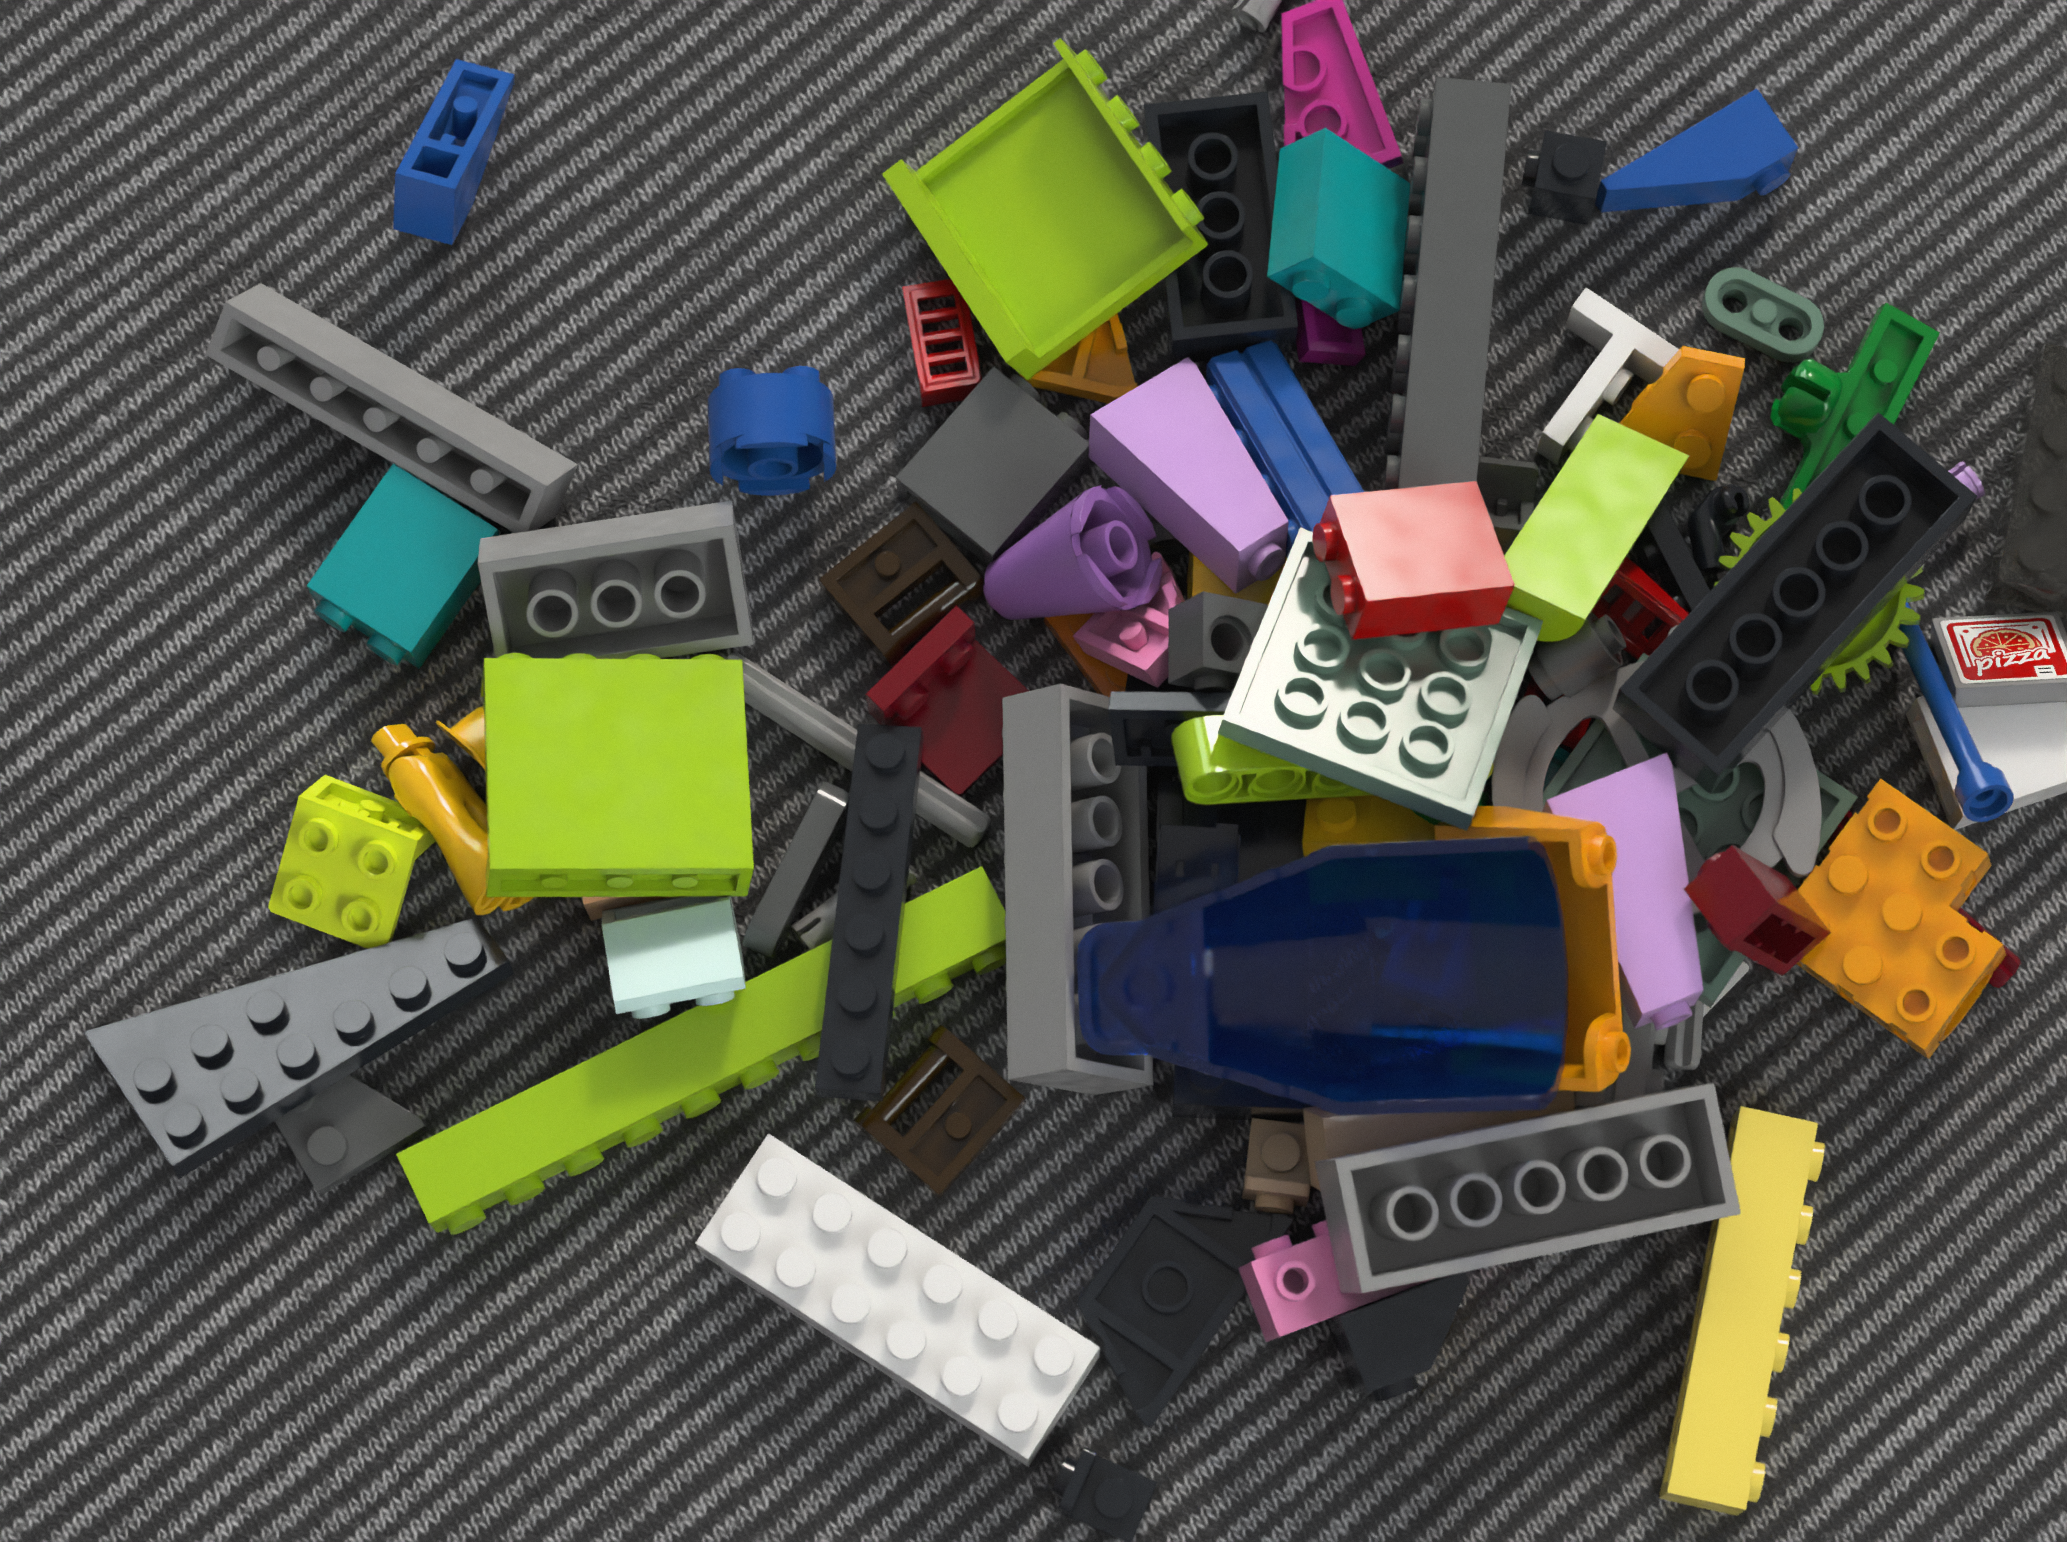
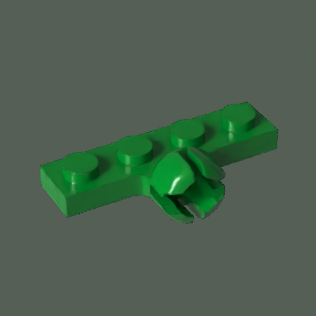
(1833, 407)

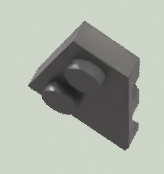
(346, 1131)

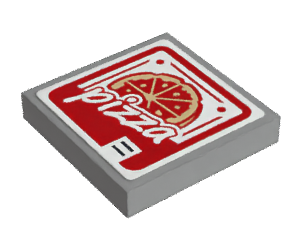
(2002, 658)

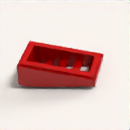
(946, 386)
(1655, 602)

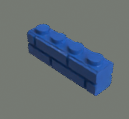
(1281, 433)

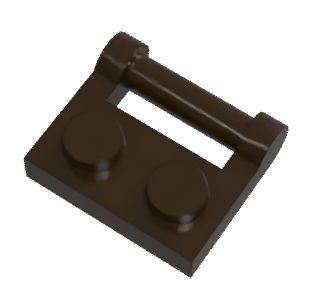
(888, 570)
(955, 1125)

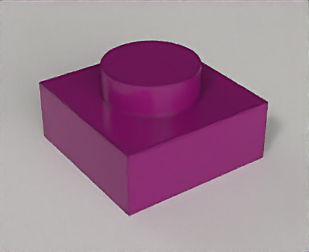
(1324, 339)

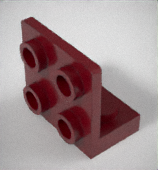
(954, 695)

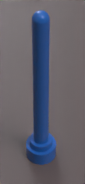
(1980, 786)

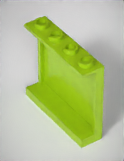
(1051, 213)
(616, 777)

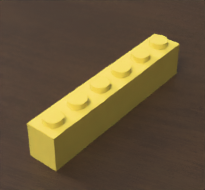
(1740, 1315)

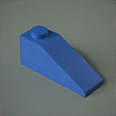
(450, 152)
(1708, 163)

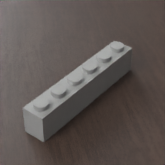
(391, 409)

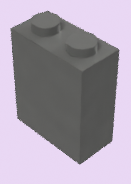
(995, 466)

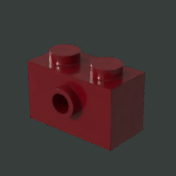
(1755, 910)

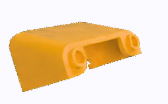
(1583, 867)

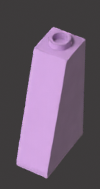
(1192, 474)
(1652, 910)

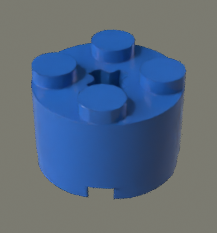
(771, 430)

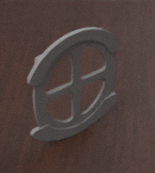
(1791, 799)

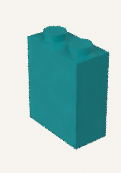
(1339, 229)
(401, 568)

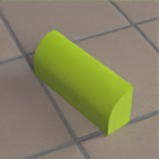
(1588, 524)

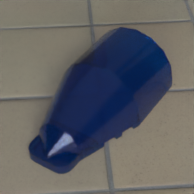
(1352, 979)

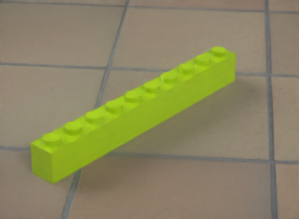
(684, 1064)

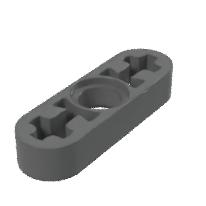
(798, 871)

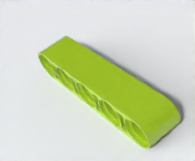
(1229, 772)

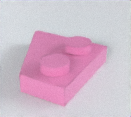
(1136, 637)

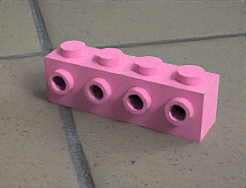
(1300, 1284)

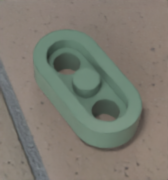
(1765, 310)

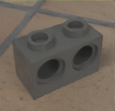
(1206, 623)

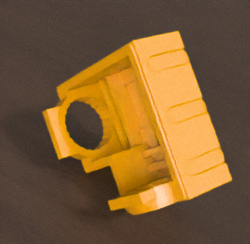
(1895, 923)

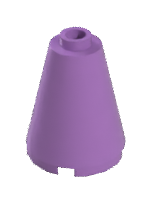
(1078, 561)

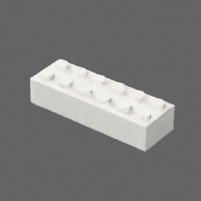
(898, 1299)

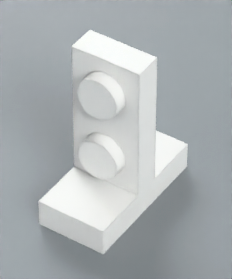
(1622, 346)

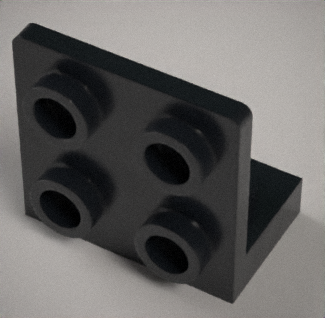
(1148, 715)

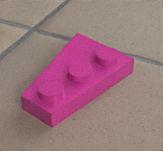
(1331, 83)

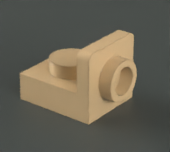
(1277, 1167)

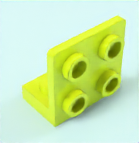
(347, 862)

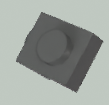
(1508, 495)

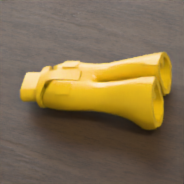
(447, 805)

